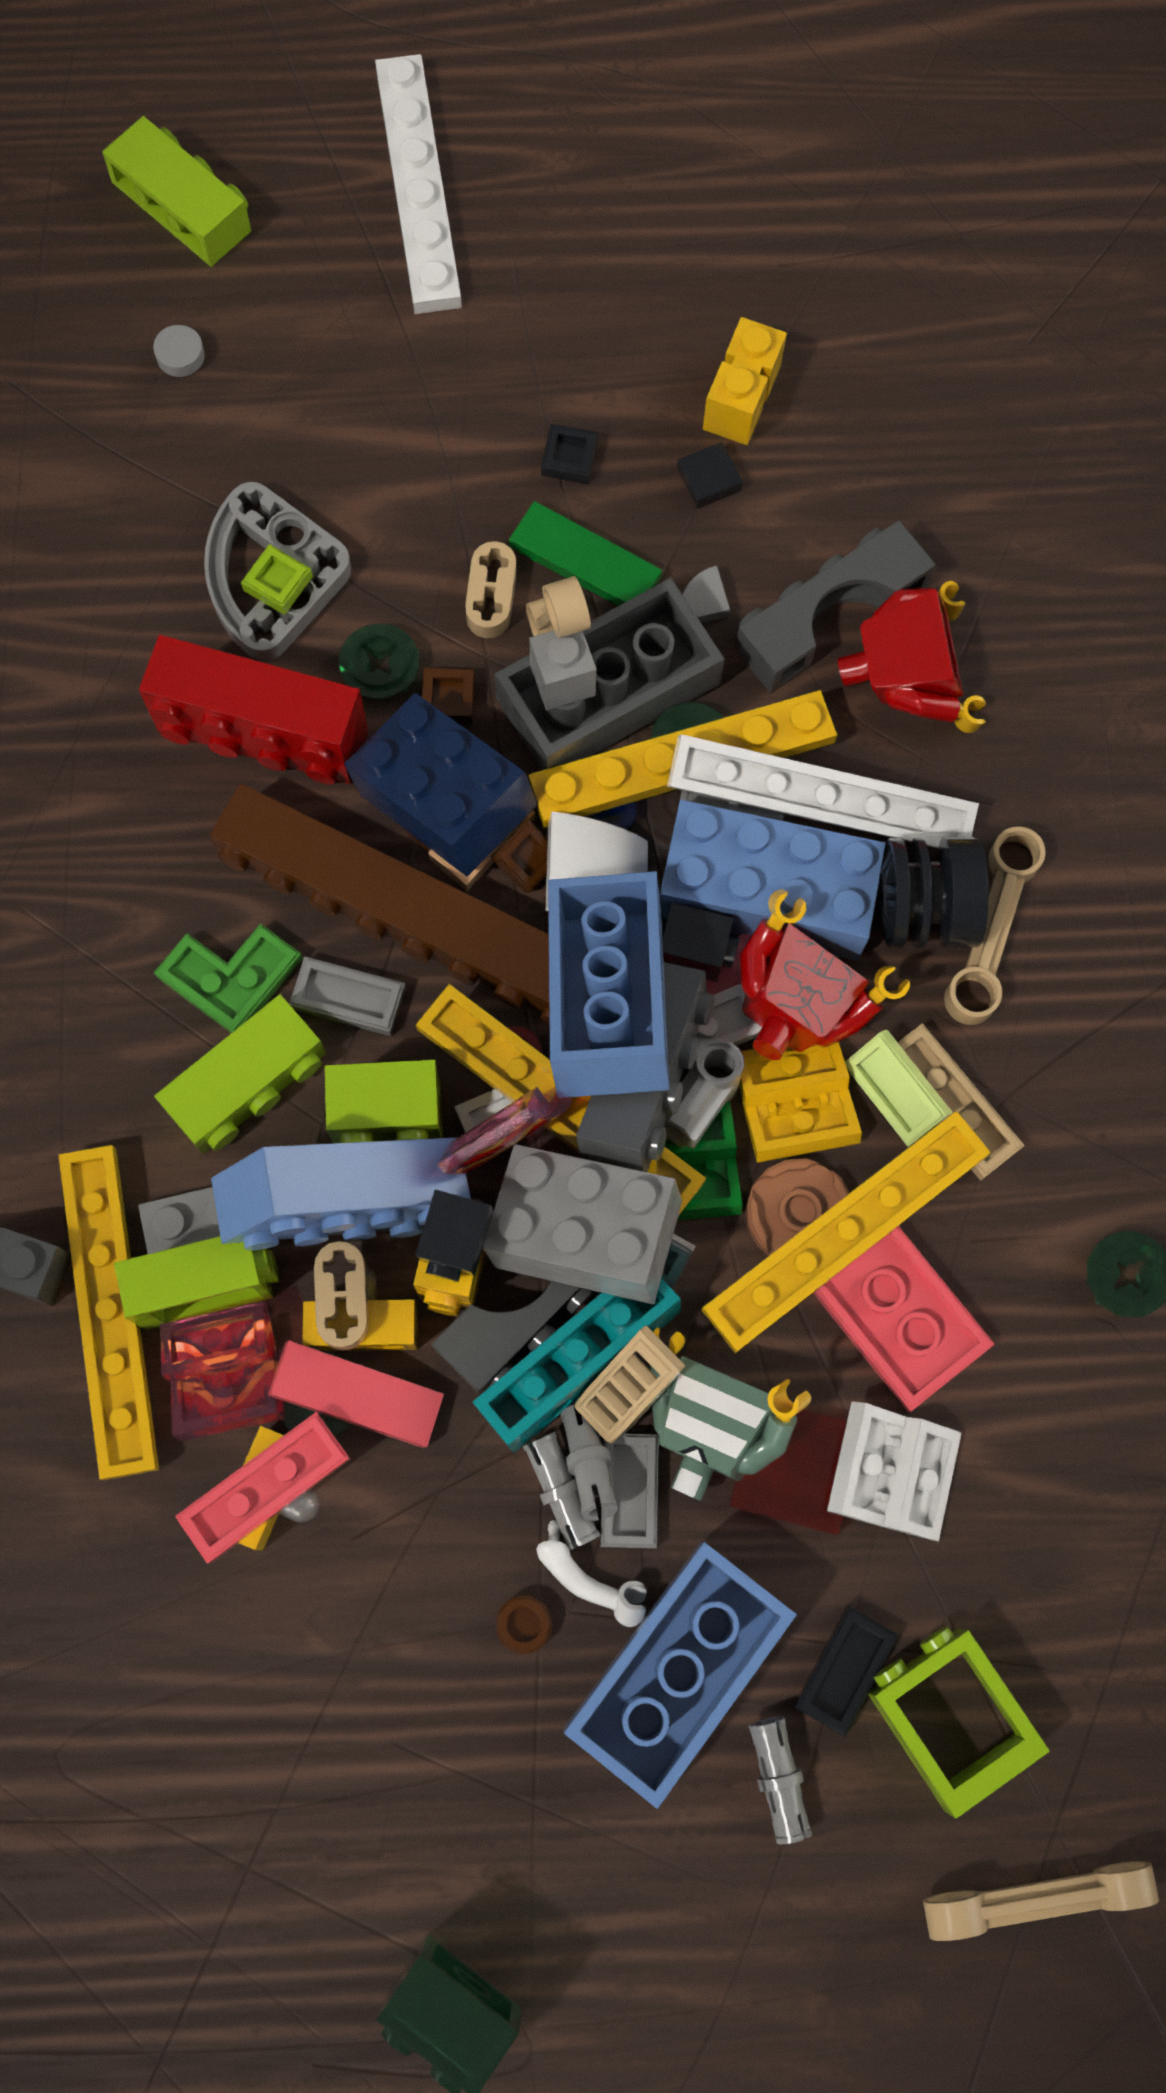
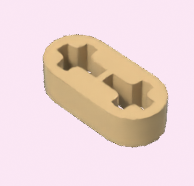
(501, 590)
(327, 1295)

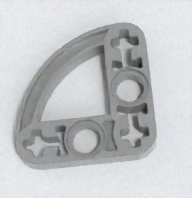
(314, 546)

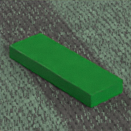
(583, 554)

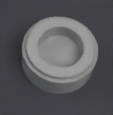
(179, 350)

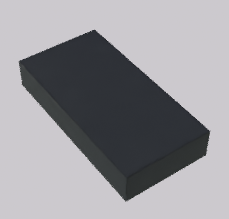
(845, 1671)

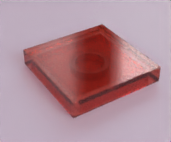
(800, 1481)

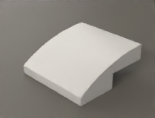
(591, 848)
(894, 1471)

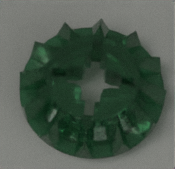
(380, 641)
(1128, 1249)

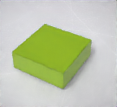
(277, 579)

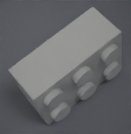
(583, 1223)

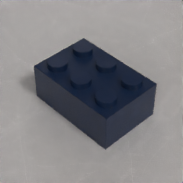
(441, 784)

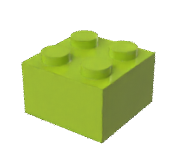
(383, 1101)

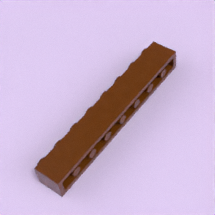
(385, 898)

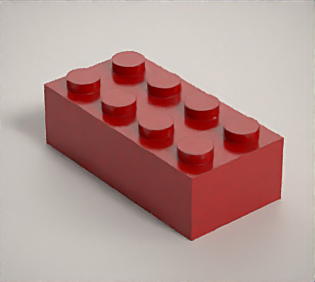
(253, 710)

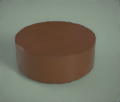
(523, 1624)

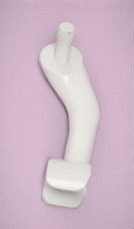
(559, 1562)

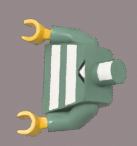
(721, 1423)

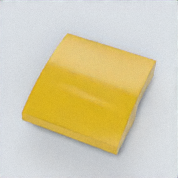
(798, 1102)

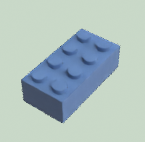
(738, 859)
(607, 985)
(331, 1191)
(679, 1674)

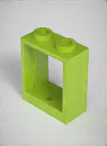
(194, 1281)
(988, 1771)

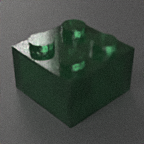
(449, 2018)

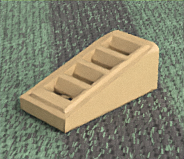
(607, 1399)

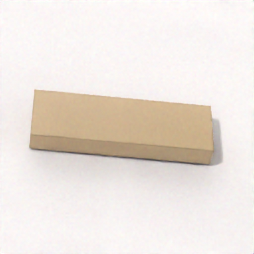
(962, 1097)

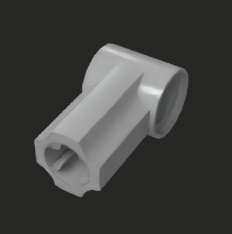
(704, 1094)

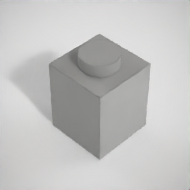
(562, 668)

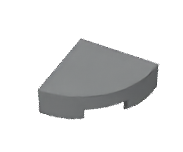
(707, 596)

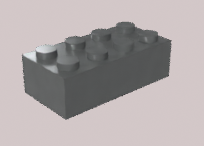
(646, 662)

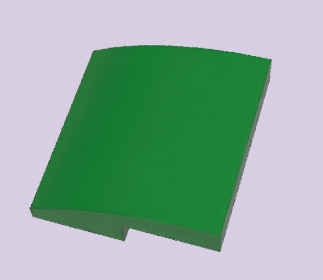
(716, 1161)

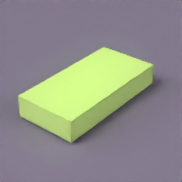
(897, 1087)

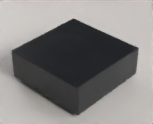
(569, 454)
(709, 475)

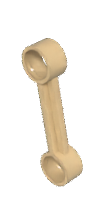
(560, 609)
(1002, 905)
(972, 1912)

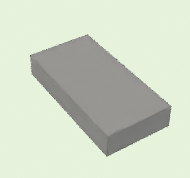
(347, 996)
(635, 1490)

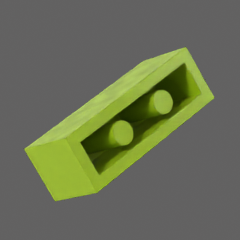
(178, 190)
(242, 1075)

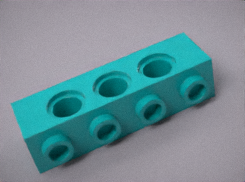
(568, 1363)

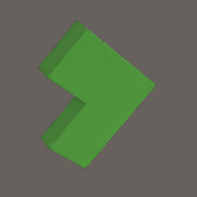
(230, 990)

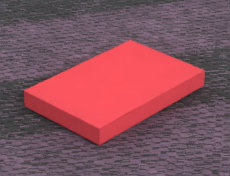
(903, 1319)

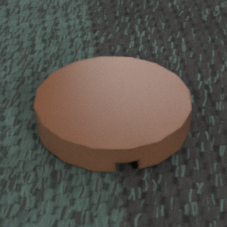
(789, 1200)

